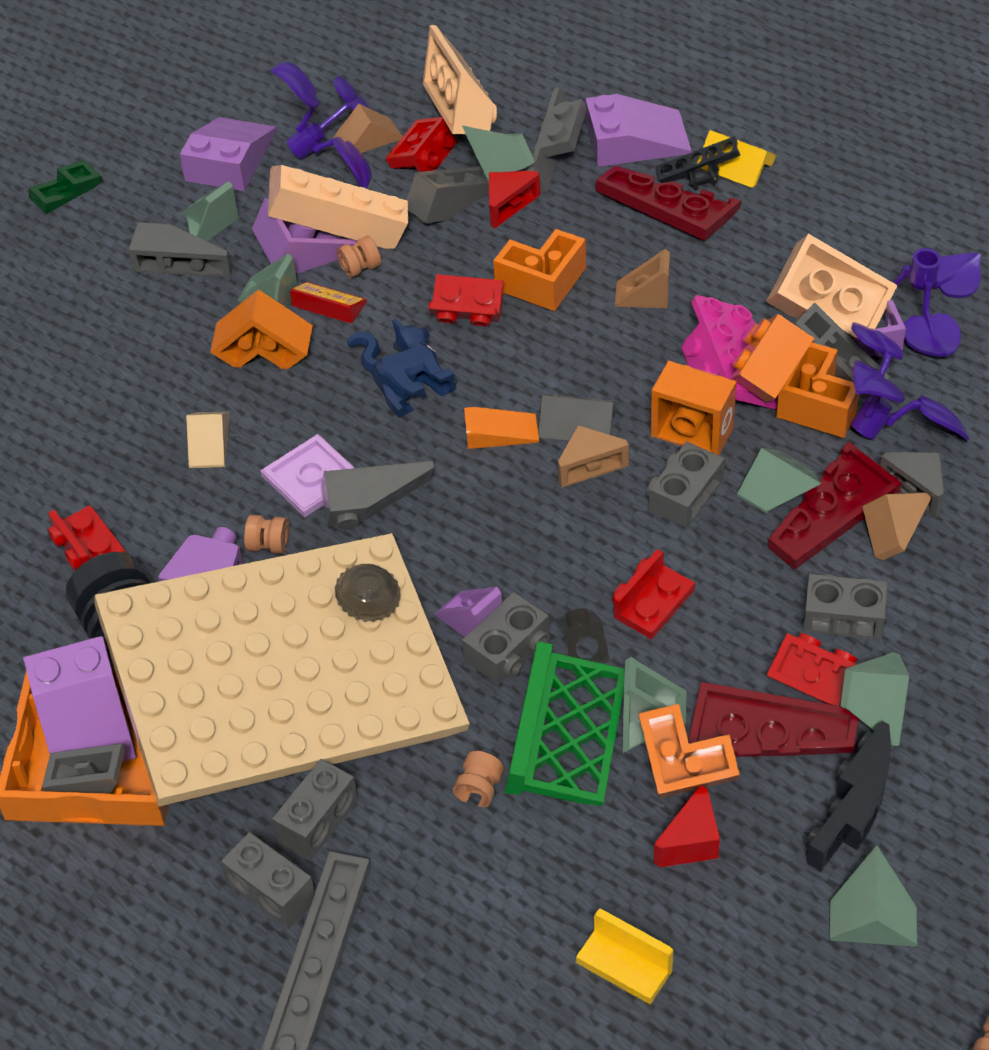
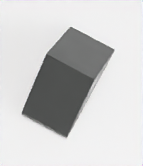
(919, 474)
(84, 769)

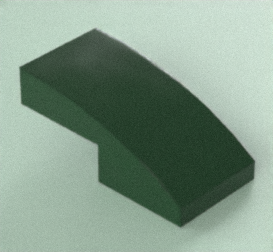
(70, 183)

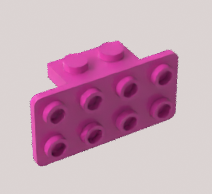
(719, 341)

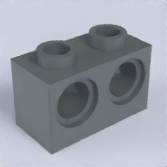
(685, 484)
(845, 606)
(510, 632)
(315, 809)
(268, 880)

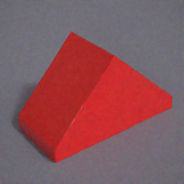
(511, 193)
(690, 835)

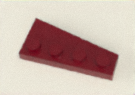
(667, 201)
(832, 506)
(771, 723)

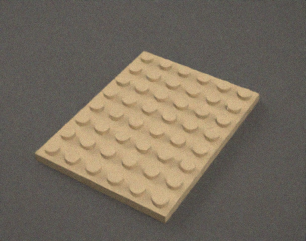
(266, 674)

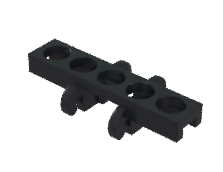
(712, 162)

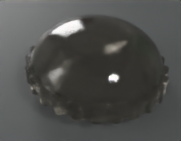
(367, 592)

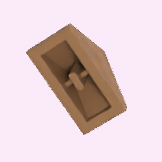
(368, 129)
(646, 285)
(591, 455)
(893, 521)

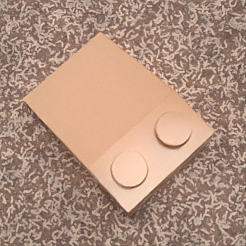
(833, 282)

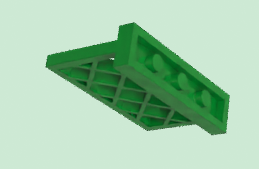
(532, 727)

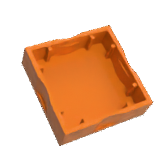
(24, 771)

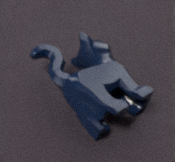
(404, 372)

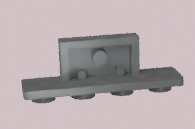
(557, 134)

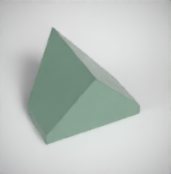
(499, 151)
(212, 212)
(274, 281)
(776, 479)
(645, 692)
(877, 692)
(873, 906)

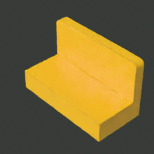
(744, 168)
(626, 957)

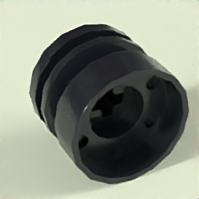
(97, 576)

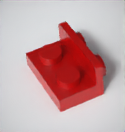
(423, 145)
(467, 298)
(82, 536)
(651, 596)
(811, 669)

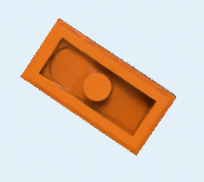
(499, 427)

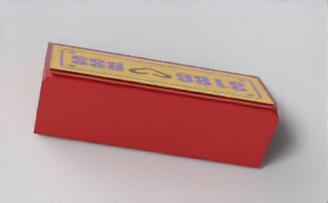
(327, 301)

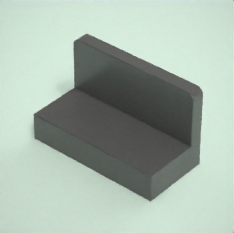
(564, 413)

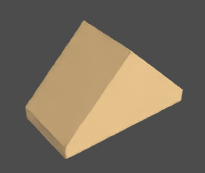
(207, 438)

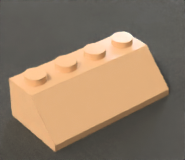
(455, 87)
(336, 206)

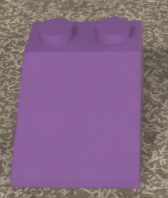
(633, 130)
(225, 152)
(306, 245)
(78, 697)

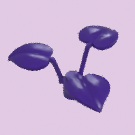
(309, 137)
(955, 277)
(876, 410)

